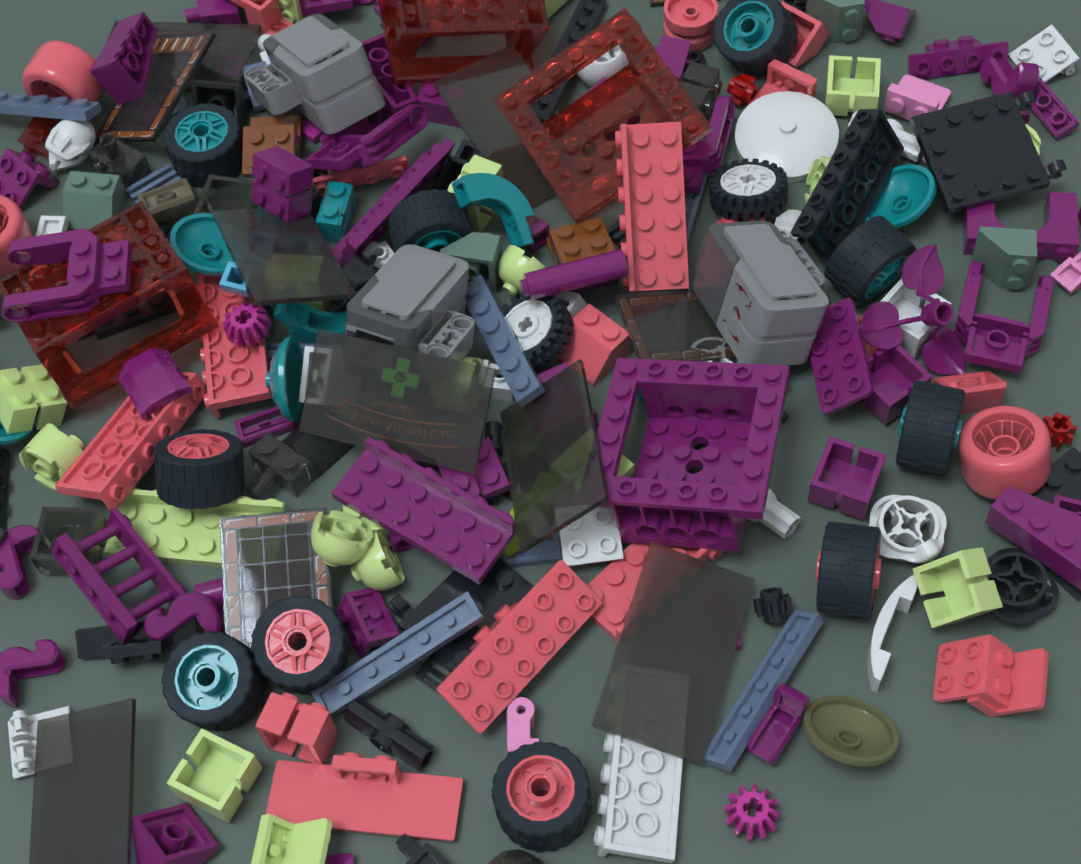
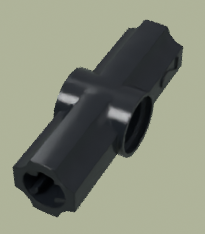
(389, 734)

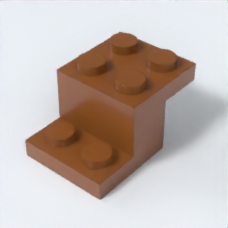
(270, 132)
(578, 241)

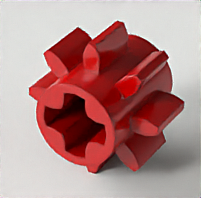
(742, 89)
(1060, 429)

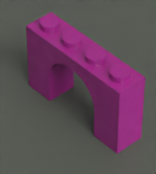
(1055, 240)

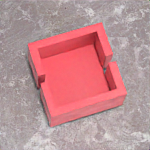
(288, 724)

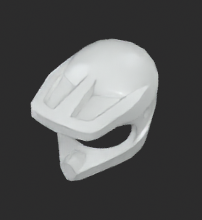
(68, 141)

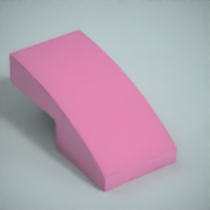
(1069, 274)

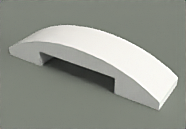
(878, 659)

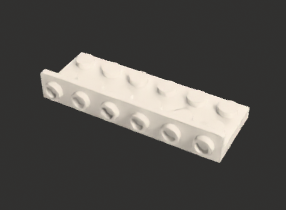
(638, 801)

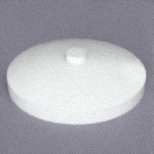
(787, 131)

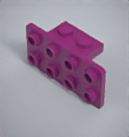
(840, 359)

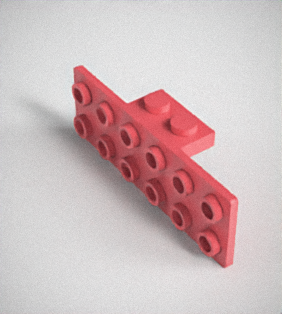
(518, 646)
(367, 797)

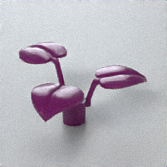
(882, 324)

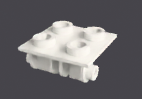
(1048, 52)
(591, 539)
(23, 739)

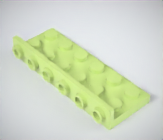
(183, 533)

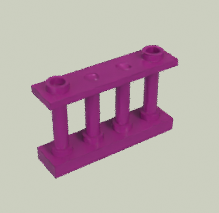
(104, 597)

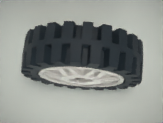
(748, 190)
(540, 327)

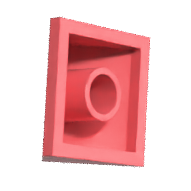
(981, 389)

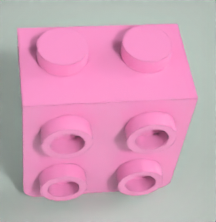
(915, 97)

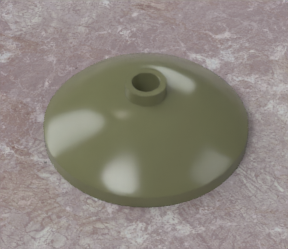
(850, 731)

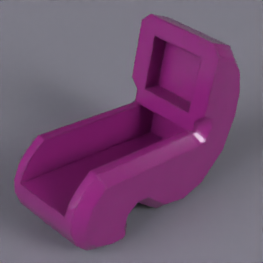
(1007, 79)
(13, 575)
(184, 608)
(22, 663)
(778, 724)

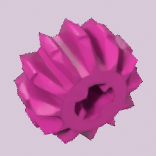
(247, 325)
(764, 815)

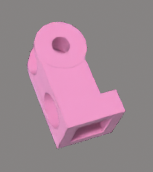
(520, 722)

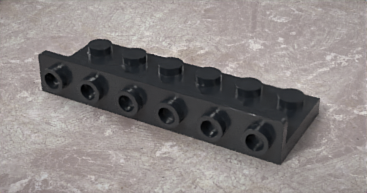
(849, 183)

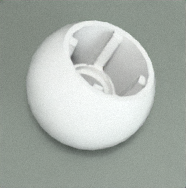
(603, 67)

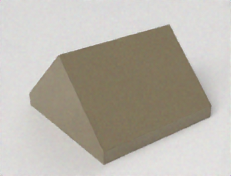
(170, 201)

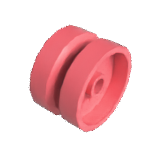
(691, 21)

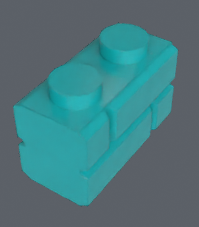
(336, 211)

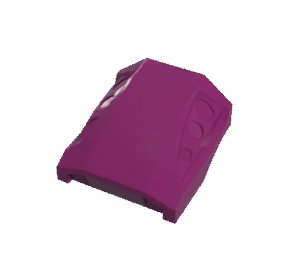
(153, 381)

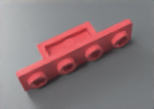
(359, 176)

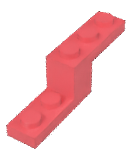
(264, 13)

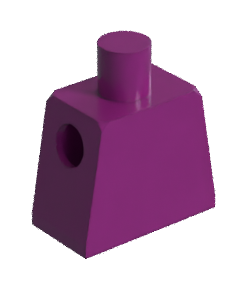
(214, 12)

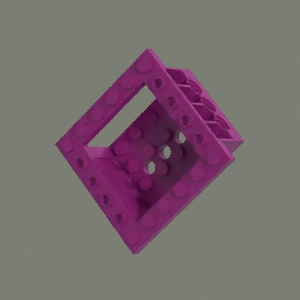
(690, 403)

